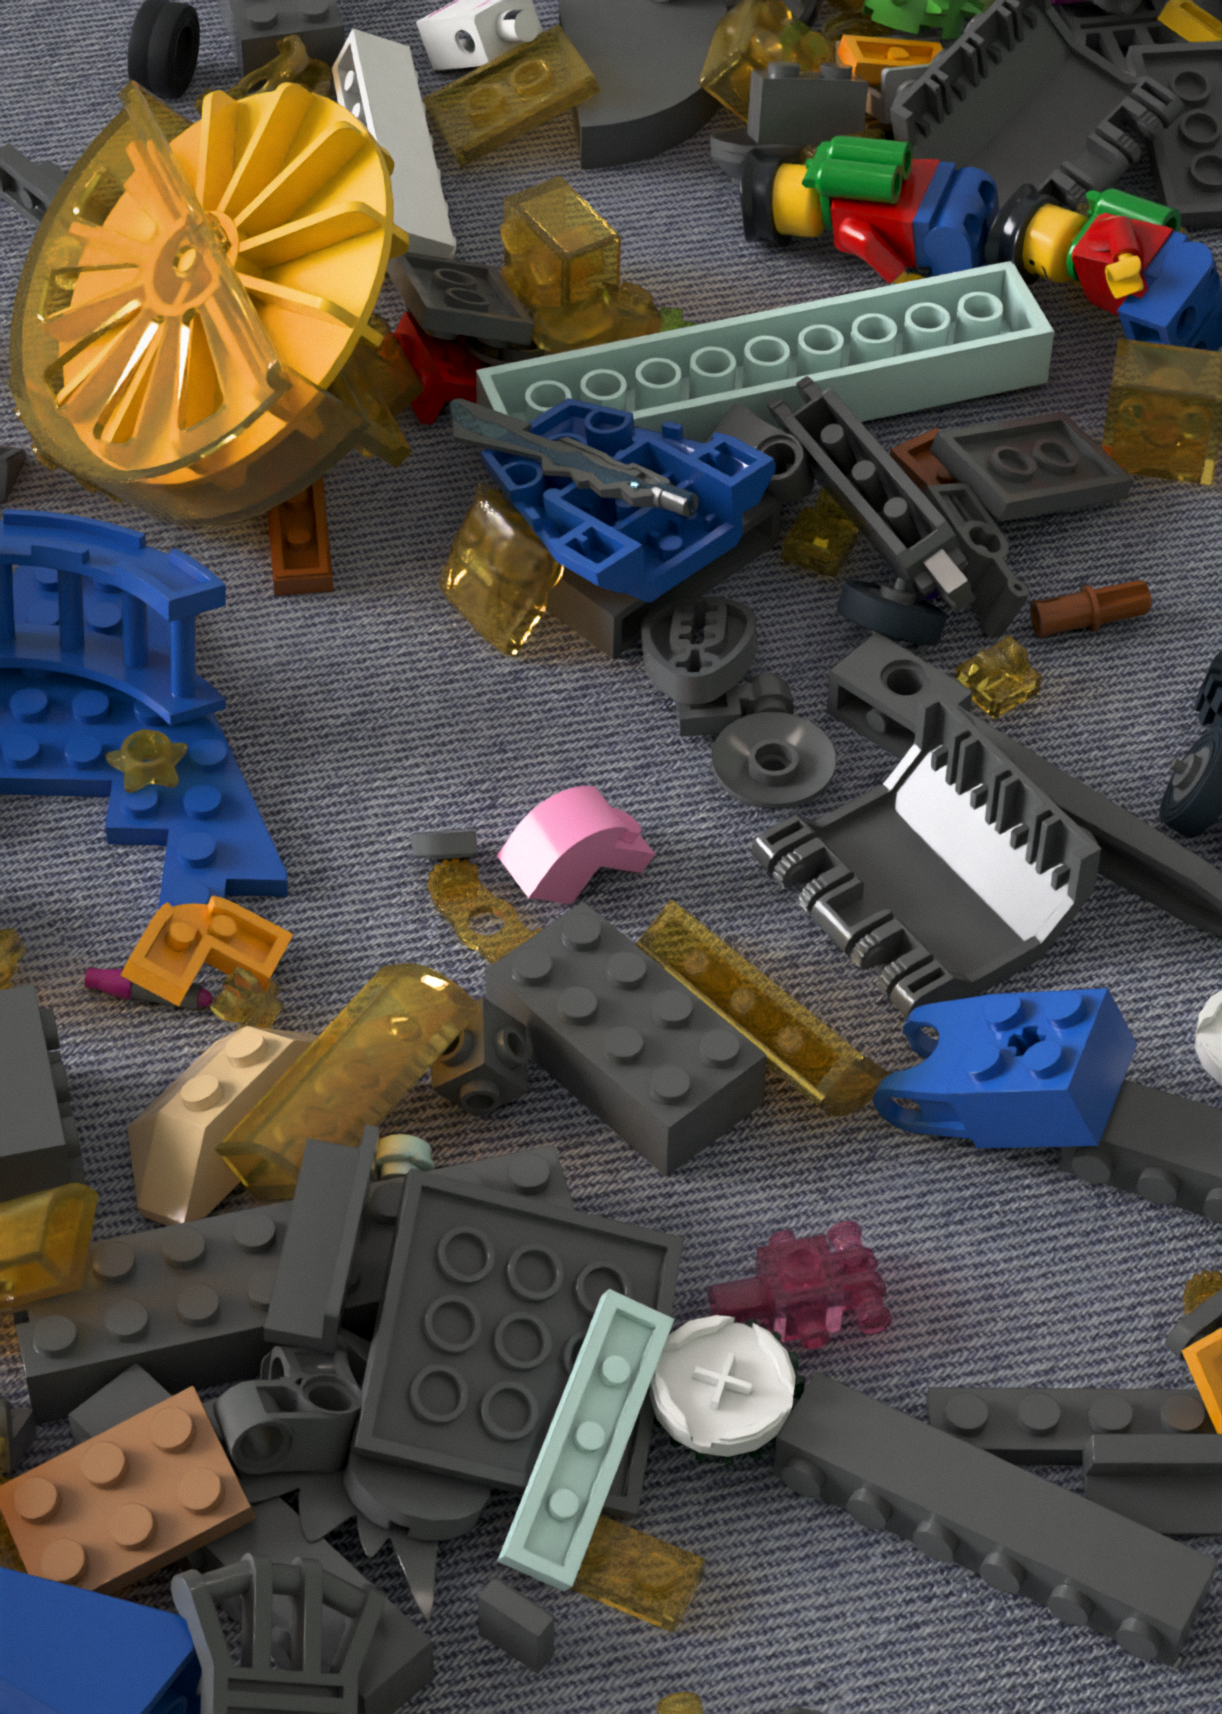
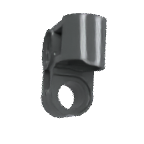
(783, 447)
(294, 1415)

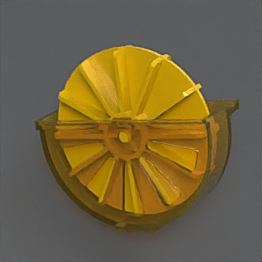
(209, 307)

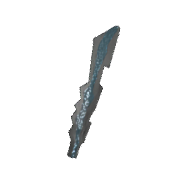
(569, 458)

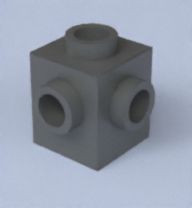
(484, 1062)

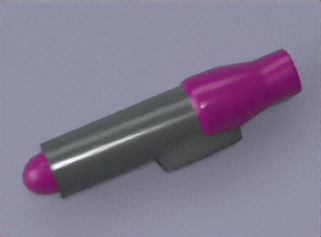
(112, 983)

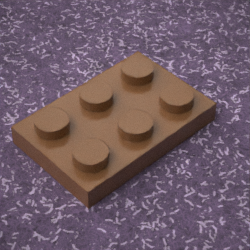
(127, 1499)

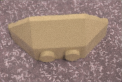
(176, 1136)

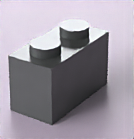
(805, 105)

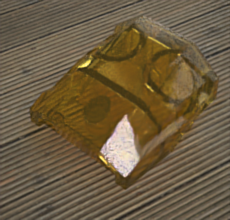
(499, 572)

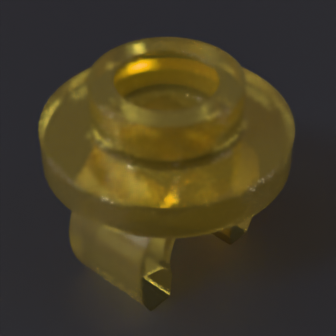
(251, 1005)

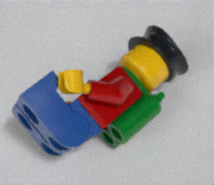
(875, 203)
(1124, 258)

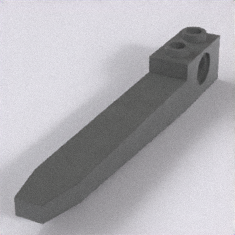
(878, 697)

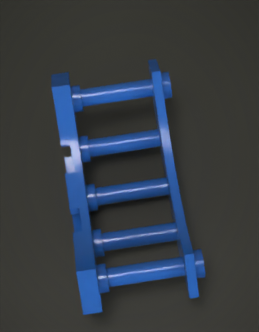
(116, 555)

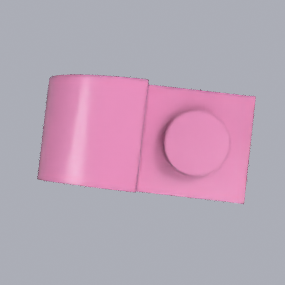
(568, 840)

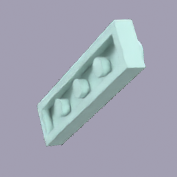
(586, 1441)

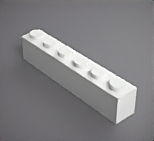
(381, 89)

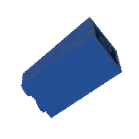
(91, 1652)

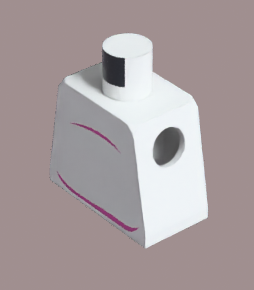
(494, 30)

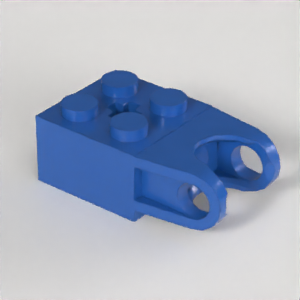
(1013, 1069)

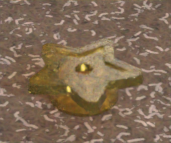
(147, 745)

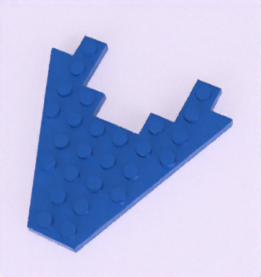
(64, 725)

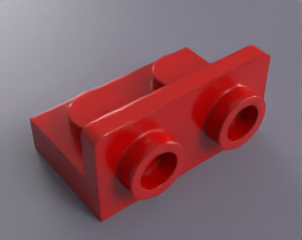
(441, 366)

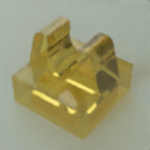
(1000, 677)

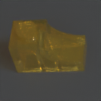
(600, 318)

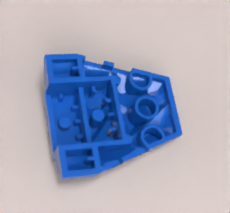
(625, 545)

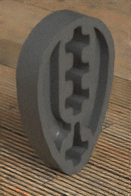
(698, 671)

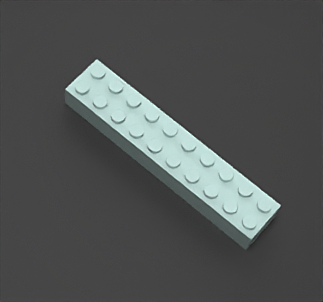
(874, 347)

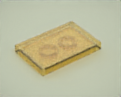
(510, 95)

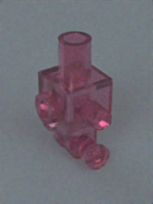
(806, 1286)

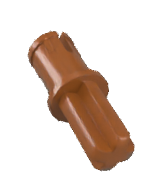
(1090, 608)

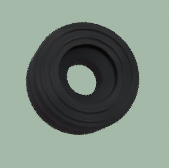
(164, 47)

